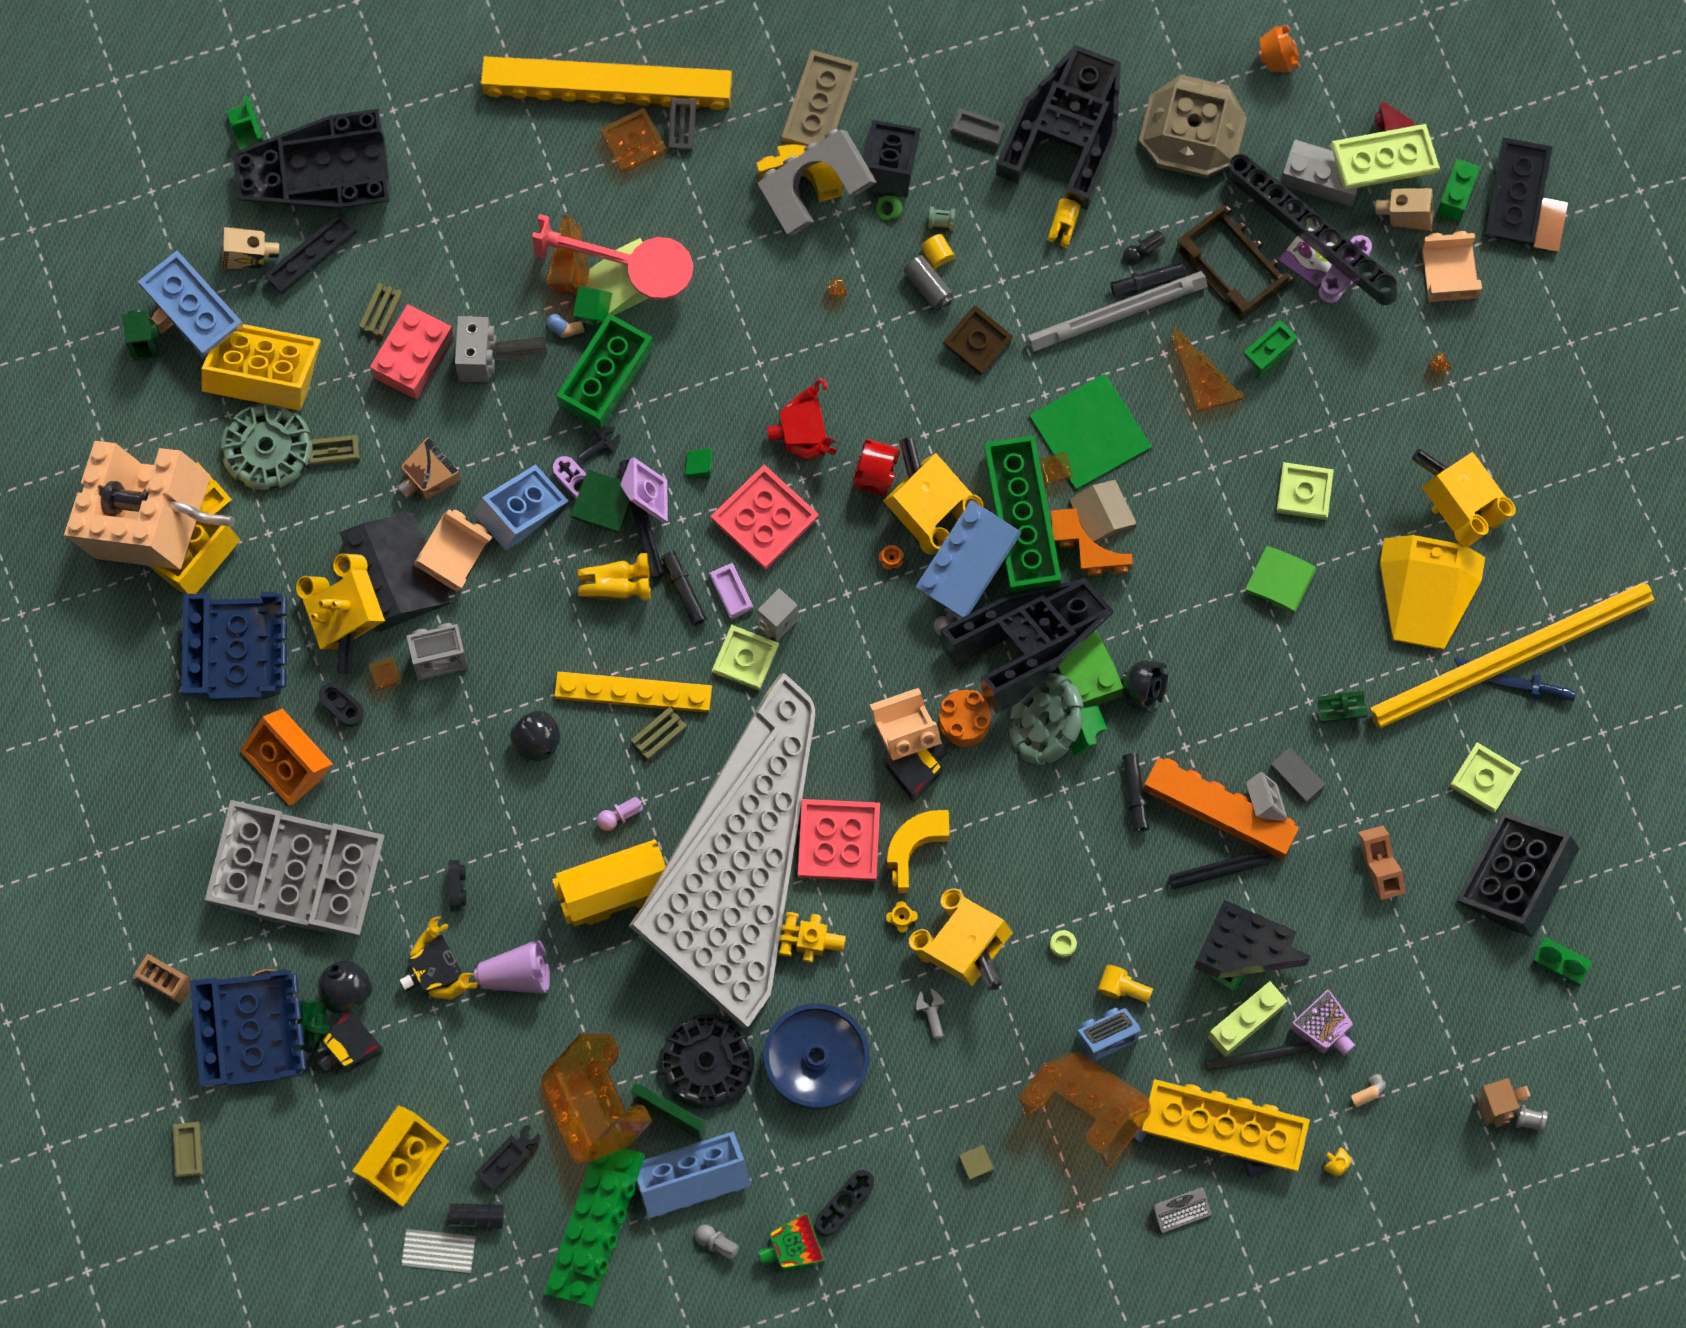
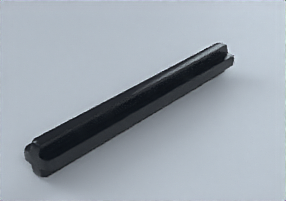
(645, 534)

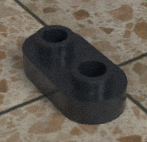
(342, 705)
(456, 895)

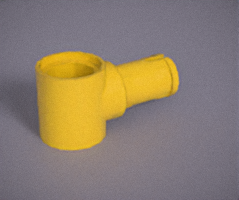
(1117, 983)

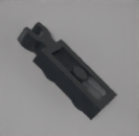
(506, 1160)

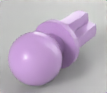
(608, 820)

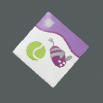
(1306, 261)

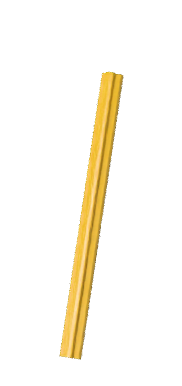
(1512, 655)

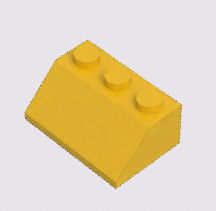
(204, 554)
(400, 1155)

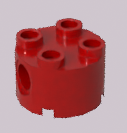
(875, 467)

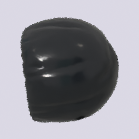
(536, 736)

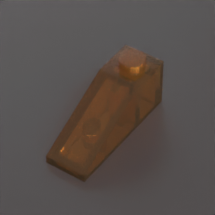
(568, 267)

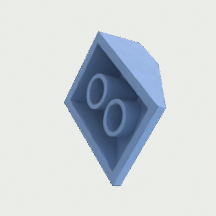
(519, 507)

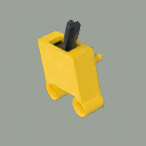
(927, 496)
(965, 942)

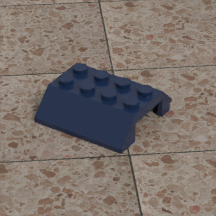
(234, 647)
(247, 1029)

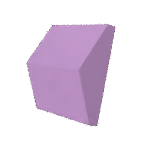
(646, 489)

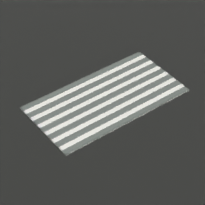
(438, 1251)

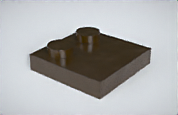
(977, 340)

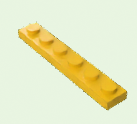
(633, 692)

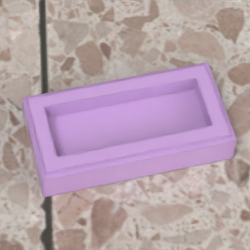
(731, 591)

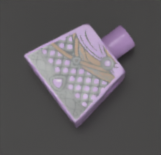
(1325, 1025)

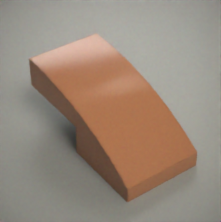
(1550, 224)

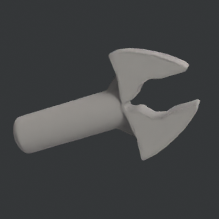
(931, 1012)

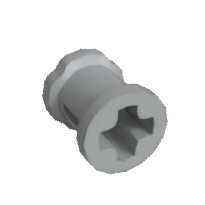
(1531, 1119)

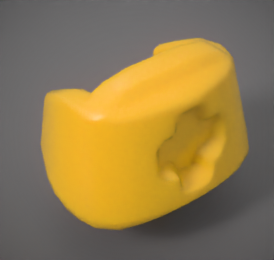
(1338, 1163)

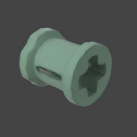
(941, 218)

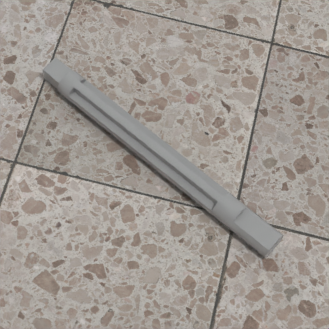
(1117, 311)

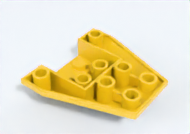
(1427, 587)

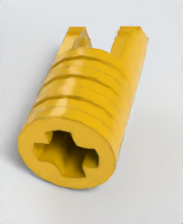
(1064, 219)

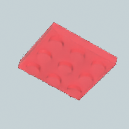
(764, 517)
(839, 840)

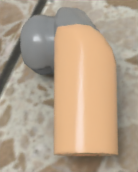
(1370, 1093)

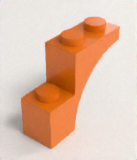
(1093, 558)

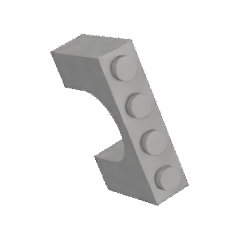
(782, 185)

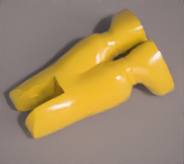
(614, 577)

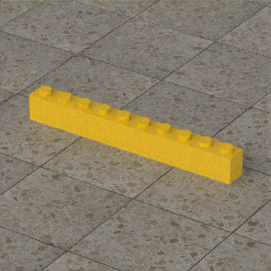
(605, 82)

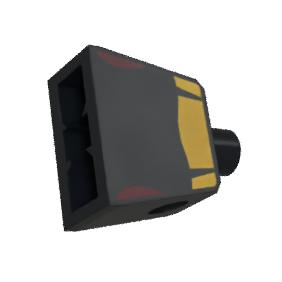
(918, 770)
(348, 1045)

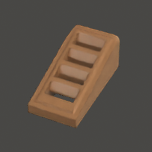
(178, 986)

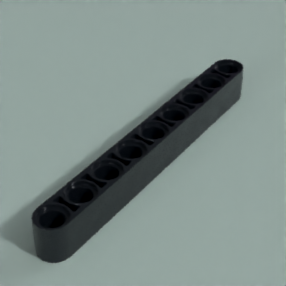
(1315, 239)

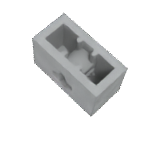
(777, 615)

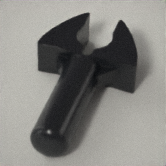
(600, 444)

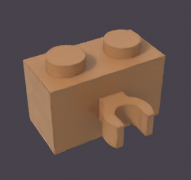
(1500, 1102)

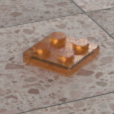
(633, 140)

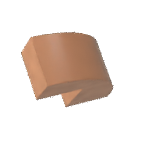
(1381, 865)

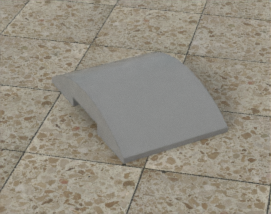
(294, 870)

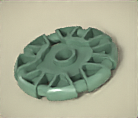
(270, 460)
(1058, 732)

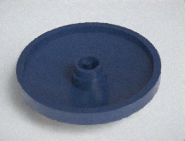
(816, 1056)

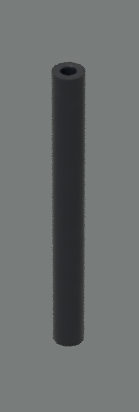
(1256, 1056)

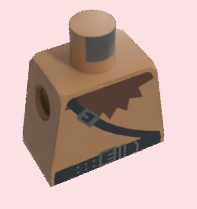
(427, 472)

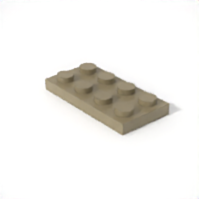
(819, 98)

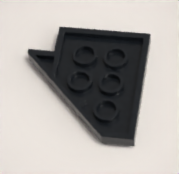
(1247, 945)

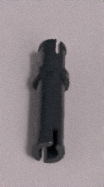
(1147, 279)
(679, 578)
(1136, 793)

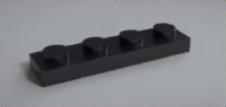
(311, 253)

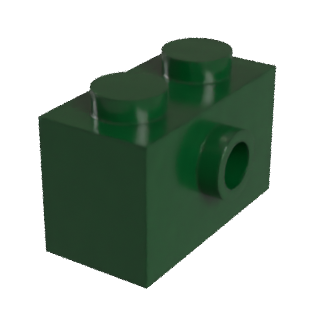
(140, 335)

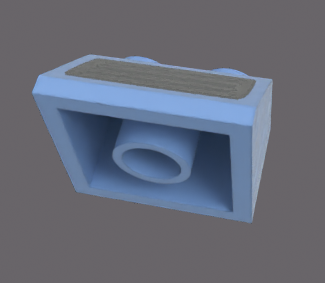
(1108, 1034)

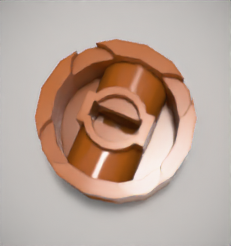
(964, 718)

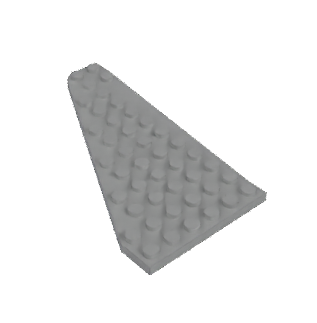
(729, 878)

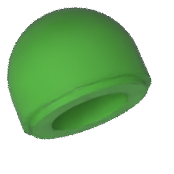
(897, 207)

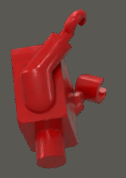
(803, 426)

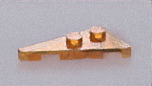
(1206, 384)

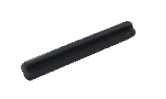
(1218, 869)

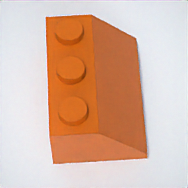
(285, 756)

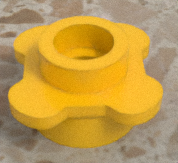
(901, 909)

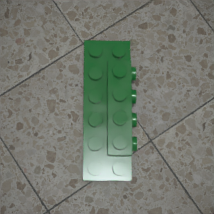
(594, 1227)

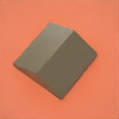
(1102, 511)

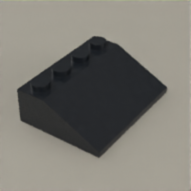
(390, 552)
(1518, 873)

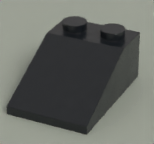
(891, 157)

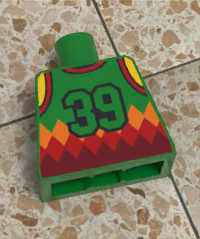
(793, 1246)

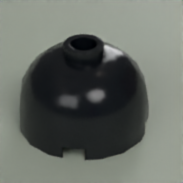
(1145, 684)
(344, 986)

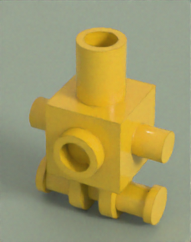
(811, 937)

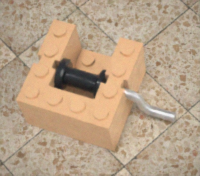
(139, 509)

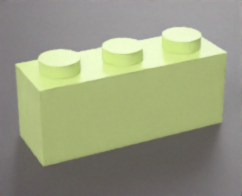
(1247, 1019)

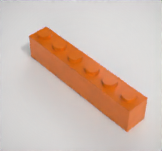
(1219, 807)

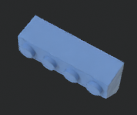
(968, 559)
(692, 1175)

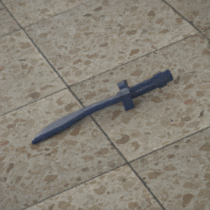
(1534, 686)

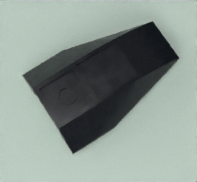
(320, 164)

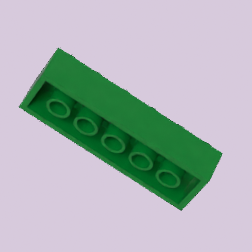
(1021, 501)

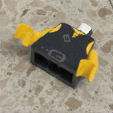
(435, 966)

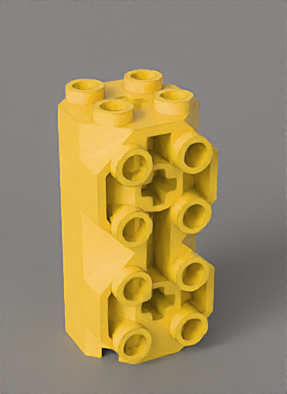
(609, 884)

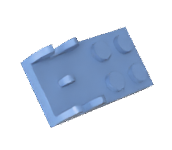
(190, 304)

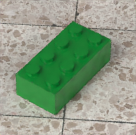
(605, 371)

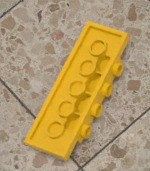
(1226, 1125)

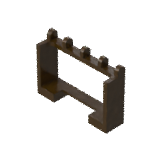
(1231, 298)

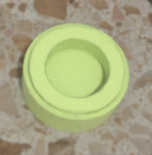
(1063, 944)

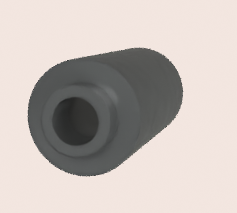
(929, 283)

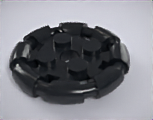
(711, 1076)

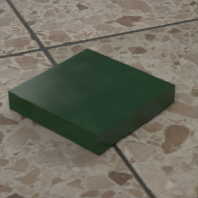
(601, 502)

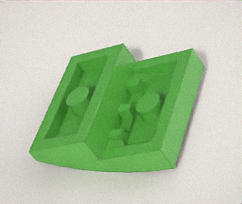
(1280, 579)

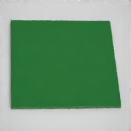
(1092, 430)

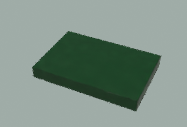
(668, 1111)

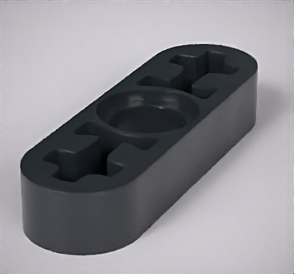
(826, 1213)

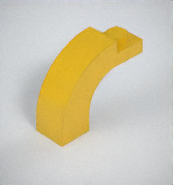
(821, 175)
(919, 830)

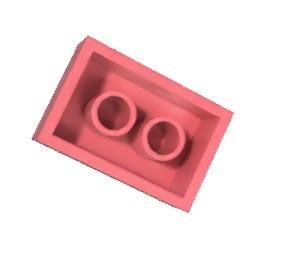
(412, 352)

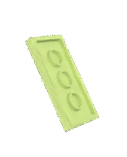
(1385, 156)

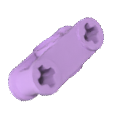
(1338, 280)

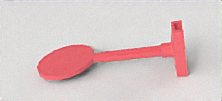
(655, 268)

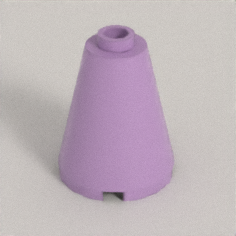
(516, 970)

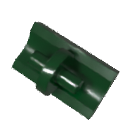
(1342, 706)
(312, 1022)

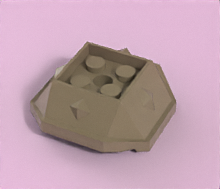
(1188, 149)

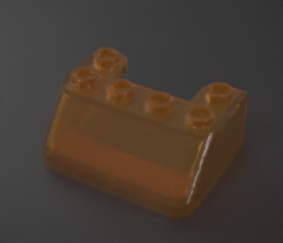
(1108, 1099)
(587, 1100)

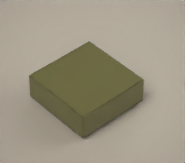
(976, 1162)

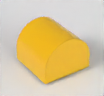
(937, 251)

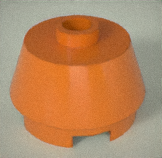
(1279, 50)

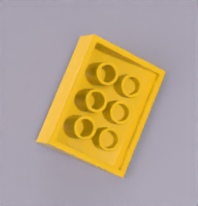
(262, 367)

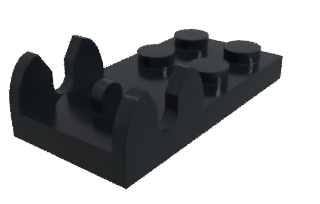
(1518, 190)

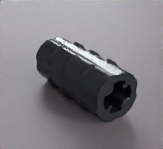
(476, 1215)

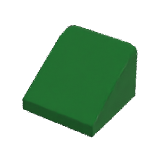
(699, 463)

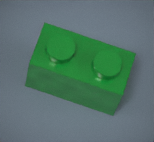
(1458, 190)

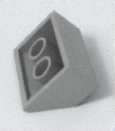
(1315, 173)

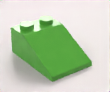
(1092, 672)

